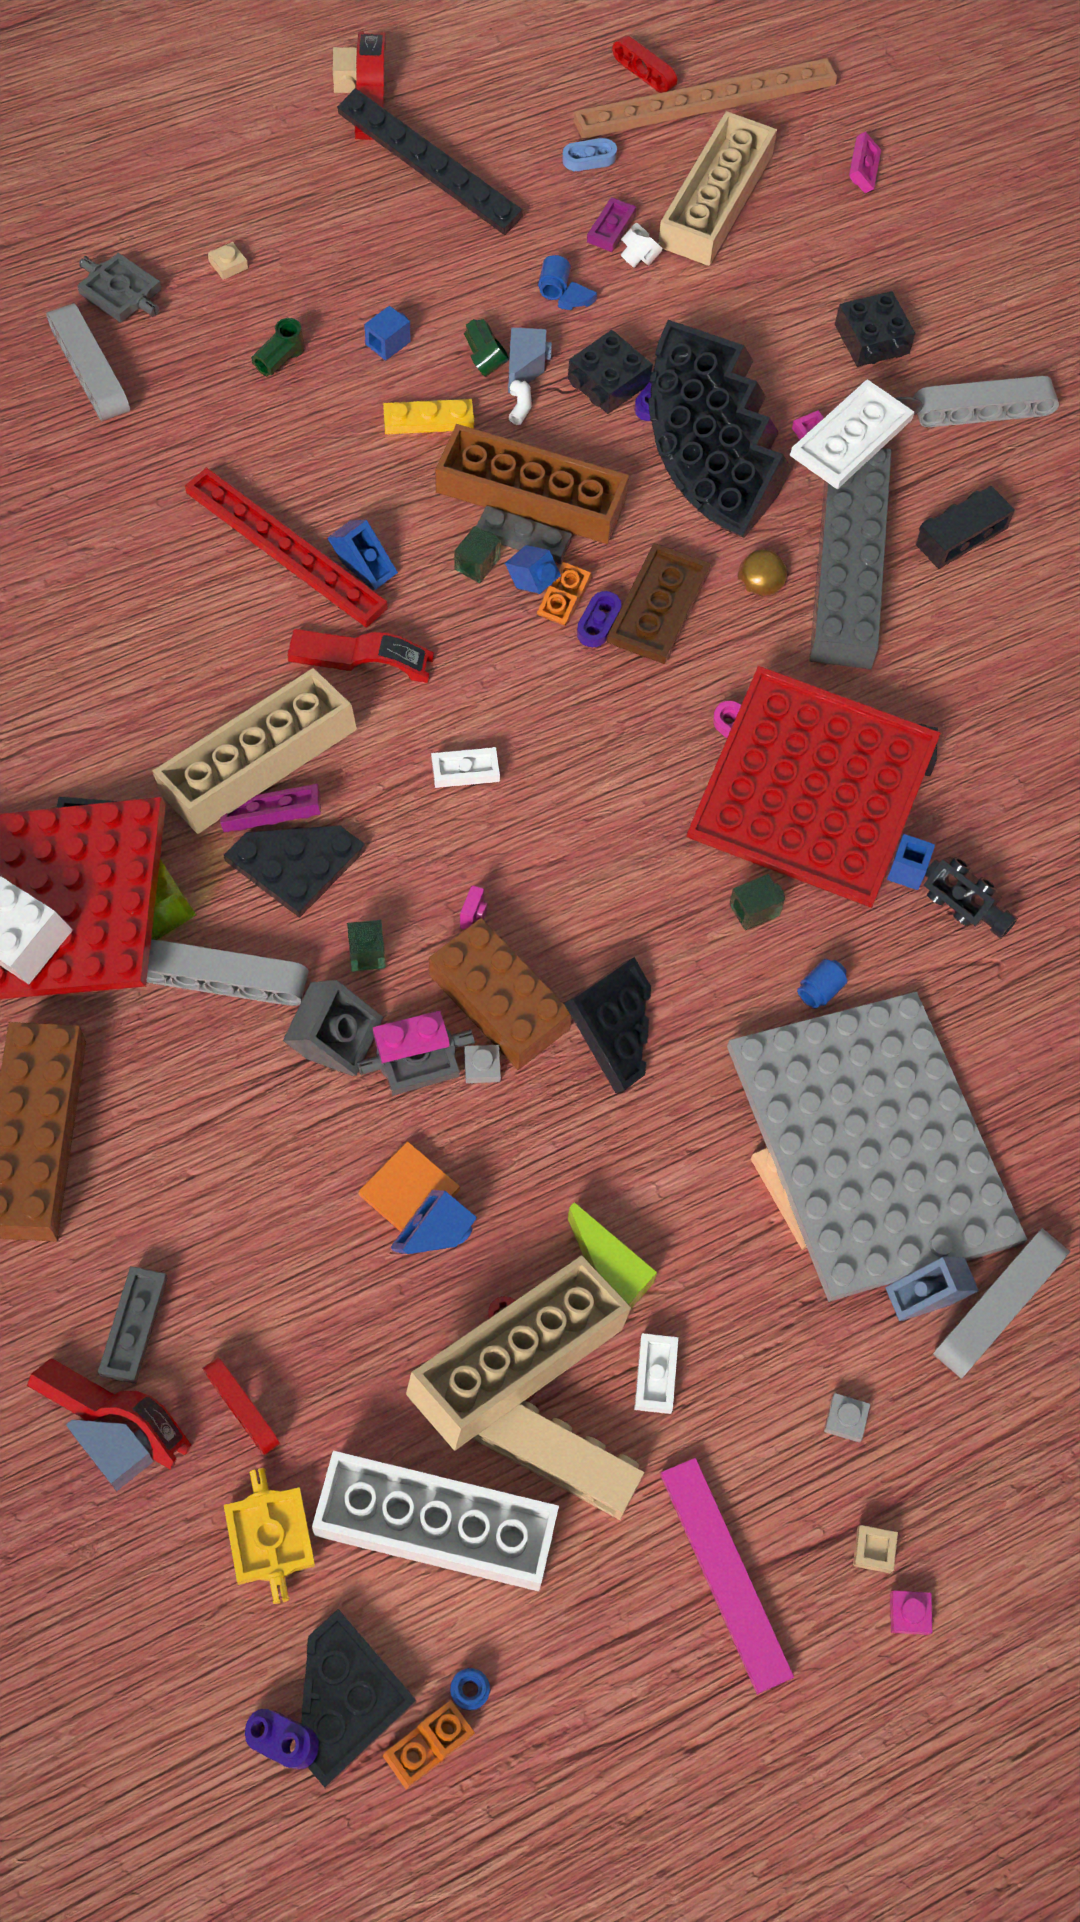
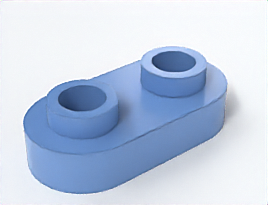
(589, 154)

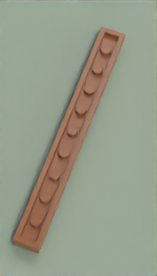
(704, 98)

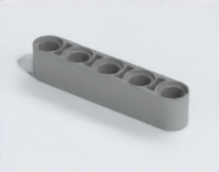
(88, 362)
(987, 401)
(226, 973)
(1001, 1303)

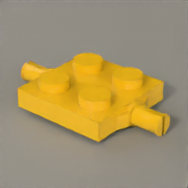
(269, 1535)

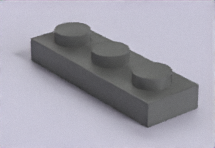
(519, 531)
(132, 1325)

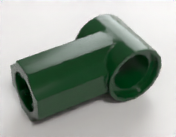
(284, 344)
(487, 350)

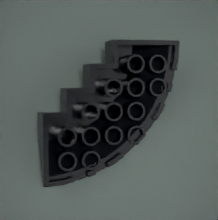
(712, 428)

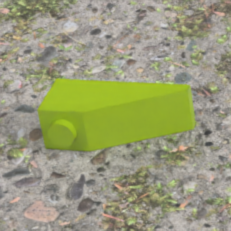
(610, 1257)

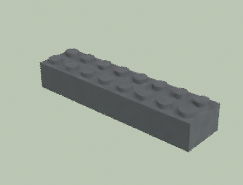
(851, 567)

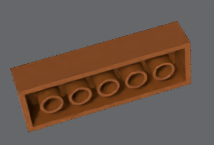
(531, 483)
(37, 1125)

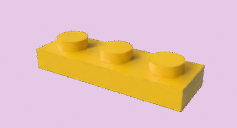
(427, 416)

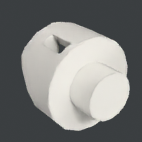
(639, 246)

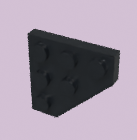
(295, 863)
(615, 1022)
(347, 1696)

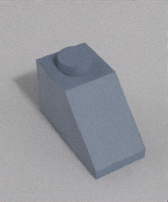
(527, 354)
(932, 1287)
(113, 1449)

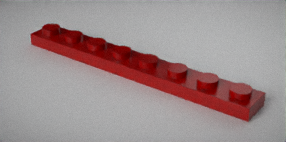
(286, 547)

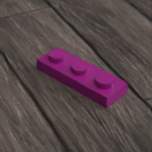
(274, 808)

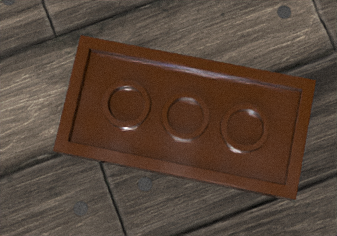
(658, 603)

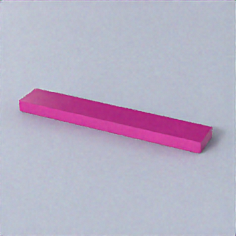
(726, 1576)

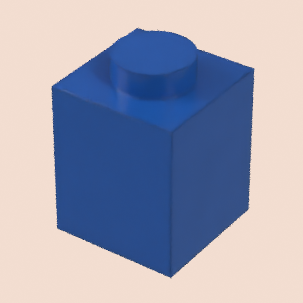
(387, 332)
(533, 569)
(911, 862)

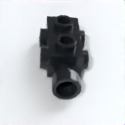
(962, 895)

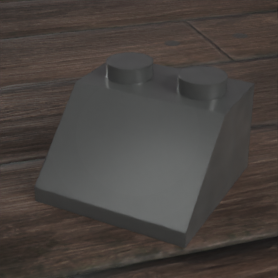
(333, 1027)

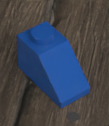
(362, 553)
(436, 1225)

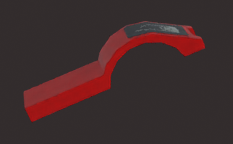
(370, 70)
(348, 652)
(93, 1401)

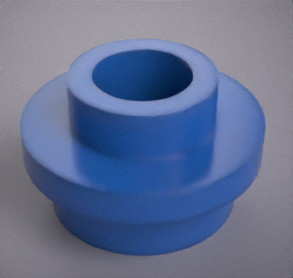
(476, 1677)

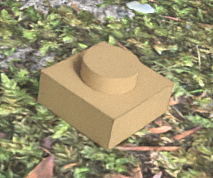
(227, 260)
(875, 1549)

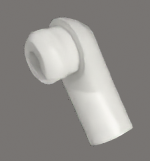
(524, 402)

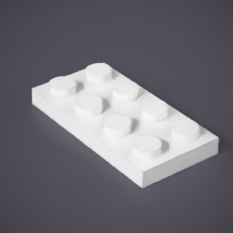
(852, 434)

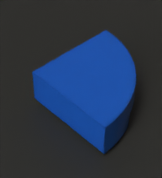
(576, 296)

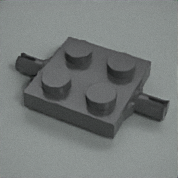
(119, 287)
(420, 1069)

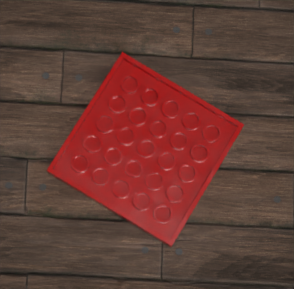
(814, 786)
(100, 877)

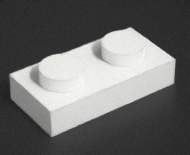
(465, 767)
(656, 1373)

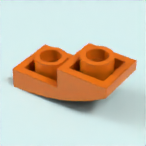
(564, 594)
(428, 1744)

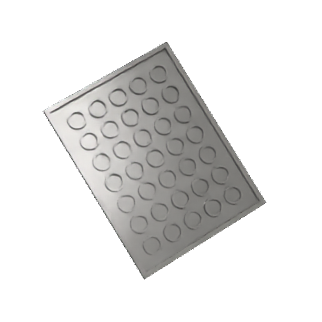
(874, 1144)

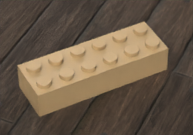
(717, 188)
(255, 750)
(517, 1352)

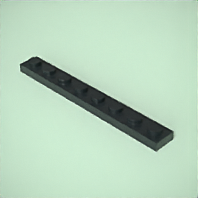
(430, 161)

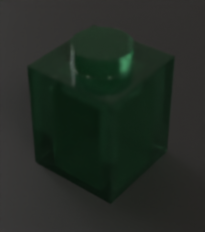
(477, 554)
(757, 901)
(366, 945)

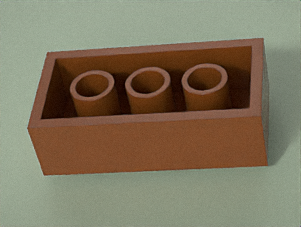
(499, 993)

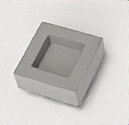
(482, 1064)
(847, 1417)

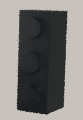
(964, 526)

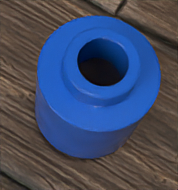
(554, 277)
(822, 983)

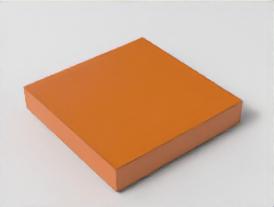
(404, 1185)

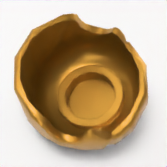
(763, 572)

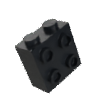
(874, 328)
(609, 371)

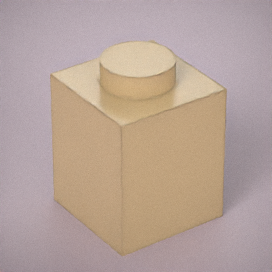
(344, 69)

